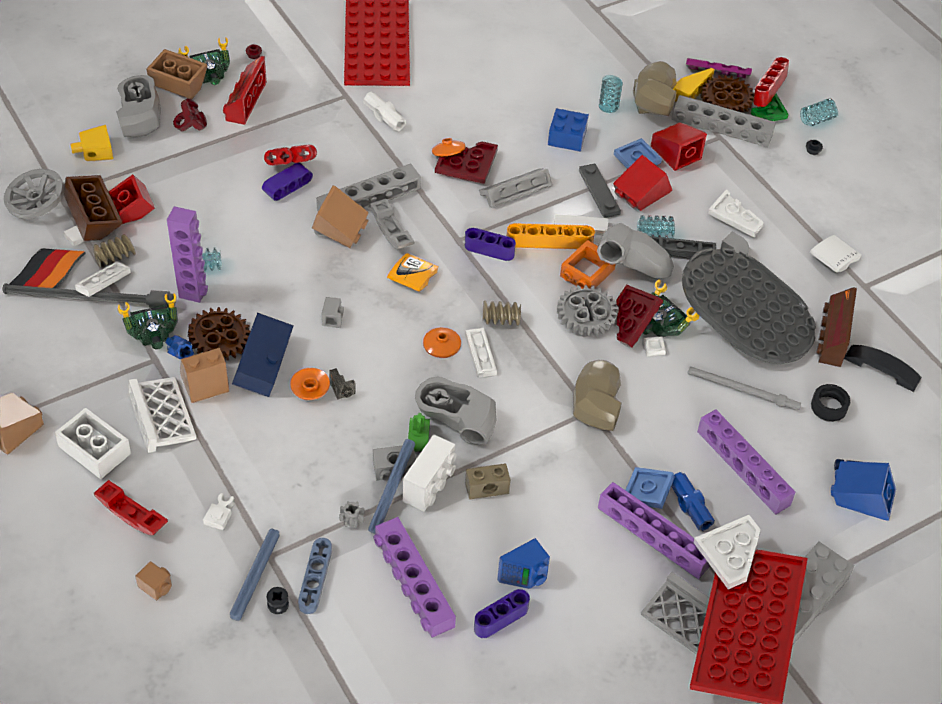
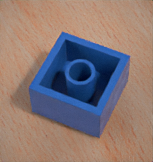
(568, 129)

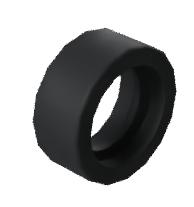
(827, 413)

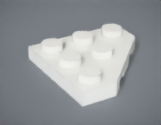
(730, 549)

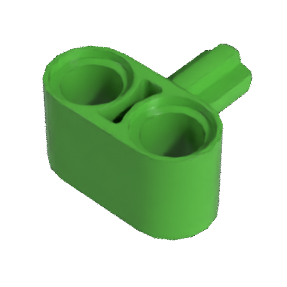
(419, 431)

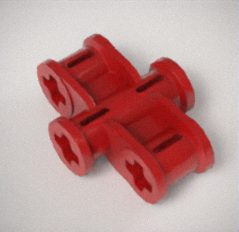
(294, 154)

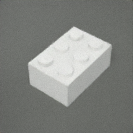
(93, 443)
(429, 473)

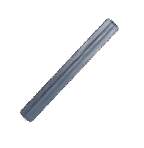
(392, 484)
(254, 574)

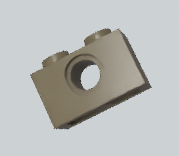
(487, 481)

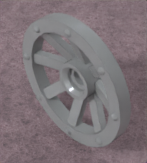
(36, 195)

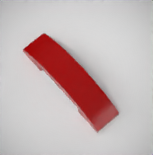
(128, 510)

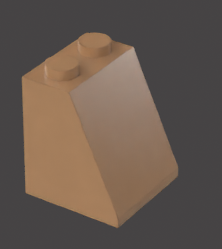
(340, 218)
(204, 375)
(17, 421)

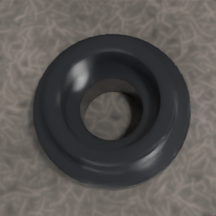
(814, 147)

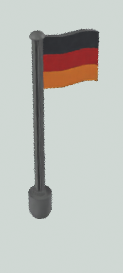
(51, 266)

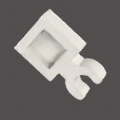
(219, 514)

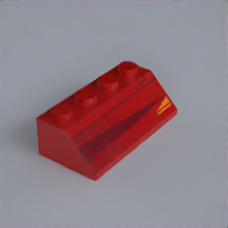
(246, 92)

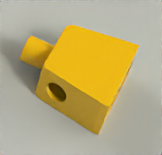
(94, 144)

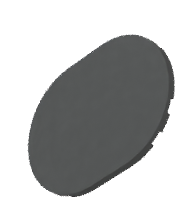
(748, 305)

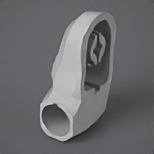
(139, 106)
(635, 251)
(459, 408)

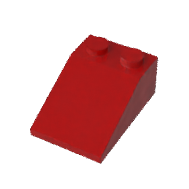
(131, 199)

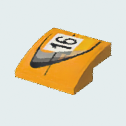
(412, 272)

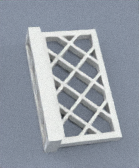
(145, 419)

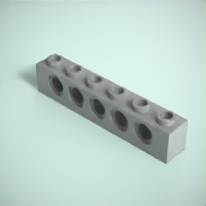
(723, 121)
(380, 187)

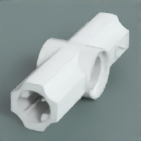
(384, 111)

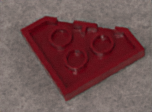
(470, 164)
(635, 313)

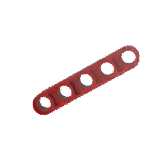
(771, 82)

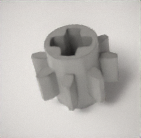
(351, 514)

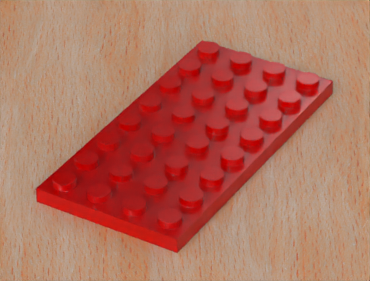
(377, 43)
(751, 631)

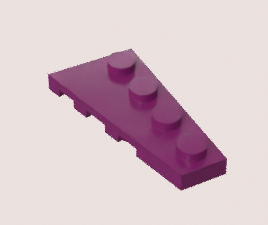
(725, 70)

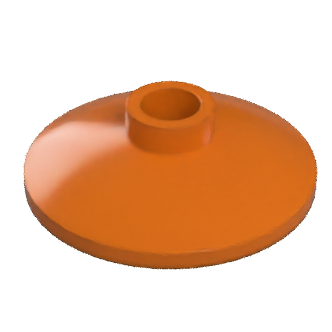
(448, 147)
(442, 342)
(311, 378)

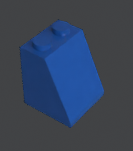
(865, 488)

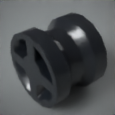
(277, 606)

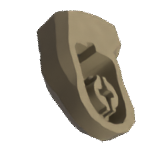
(655, 88)
(596, 395)

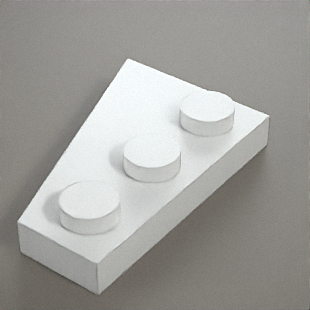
(735, 215)

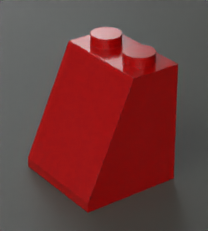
(679, 145)
(642, 184)

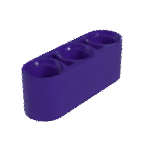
(287, 181)
(489, 244)
(506, 605)

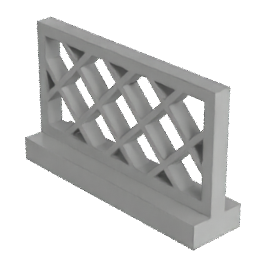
(689, 595)

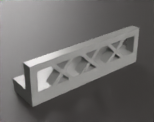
(517, 186)

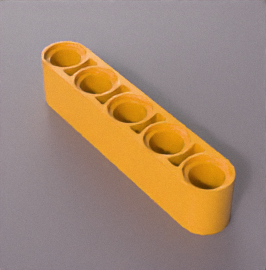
(550, 235)

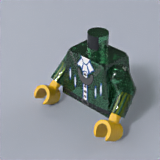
(216, 60)
(669, 318)
(151, 324)

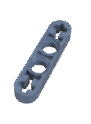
(315, 575)

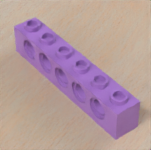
(187, 254)
(746, 462)
(653, 529)
(433, 622)

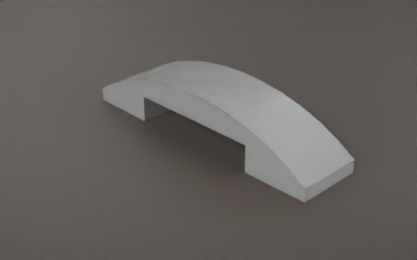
(389, 225)

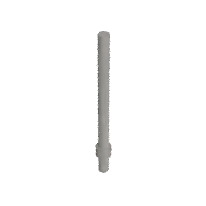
(780, 399)

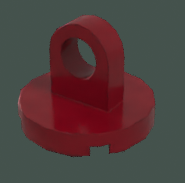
(191, 116)

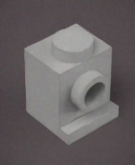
(332, 312)

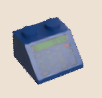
(524, 565)

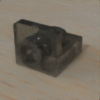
(340, 387)

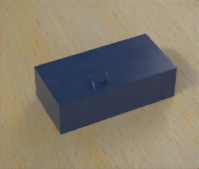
(263, 355)

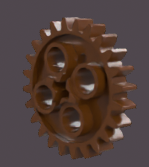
(728, 93)
(220, 331)

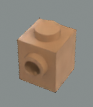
(154, 580)

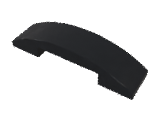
(886, 363)

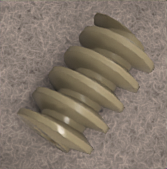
(113, 249)
(501, 313)

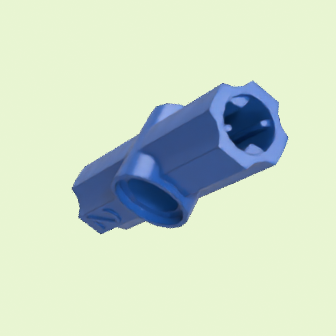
(179, 347)
(692, 502)

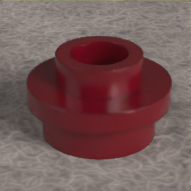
(253, 51)

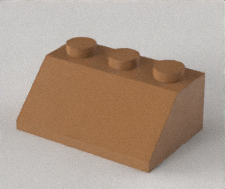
(177, 73)

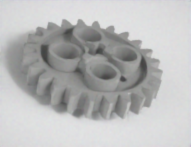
(576, 311)

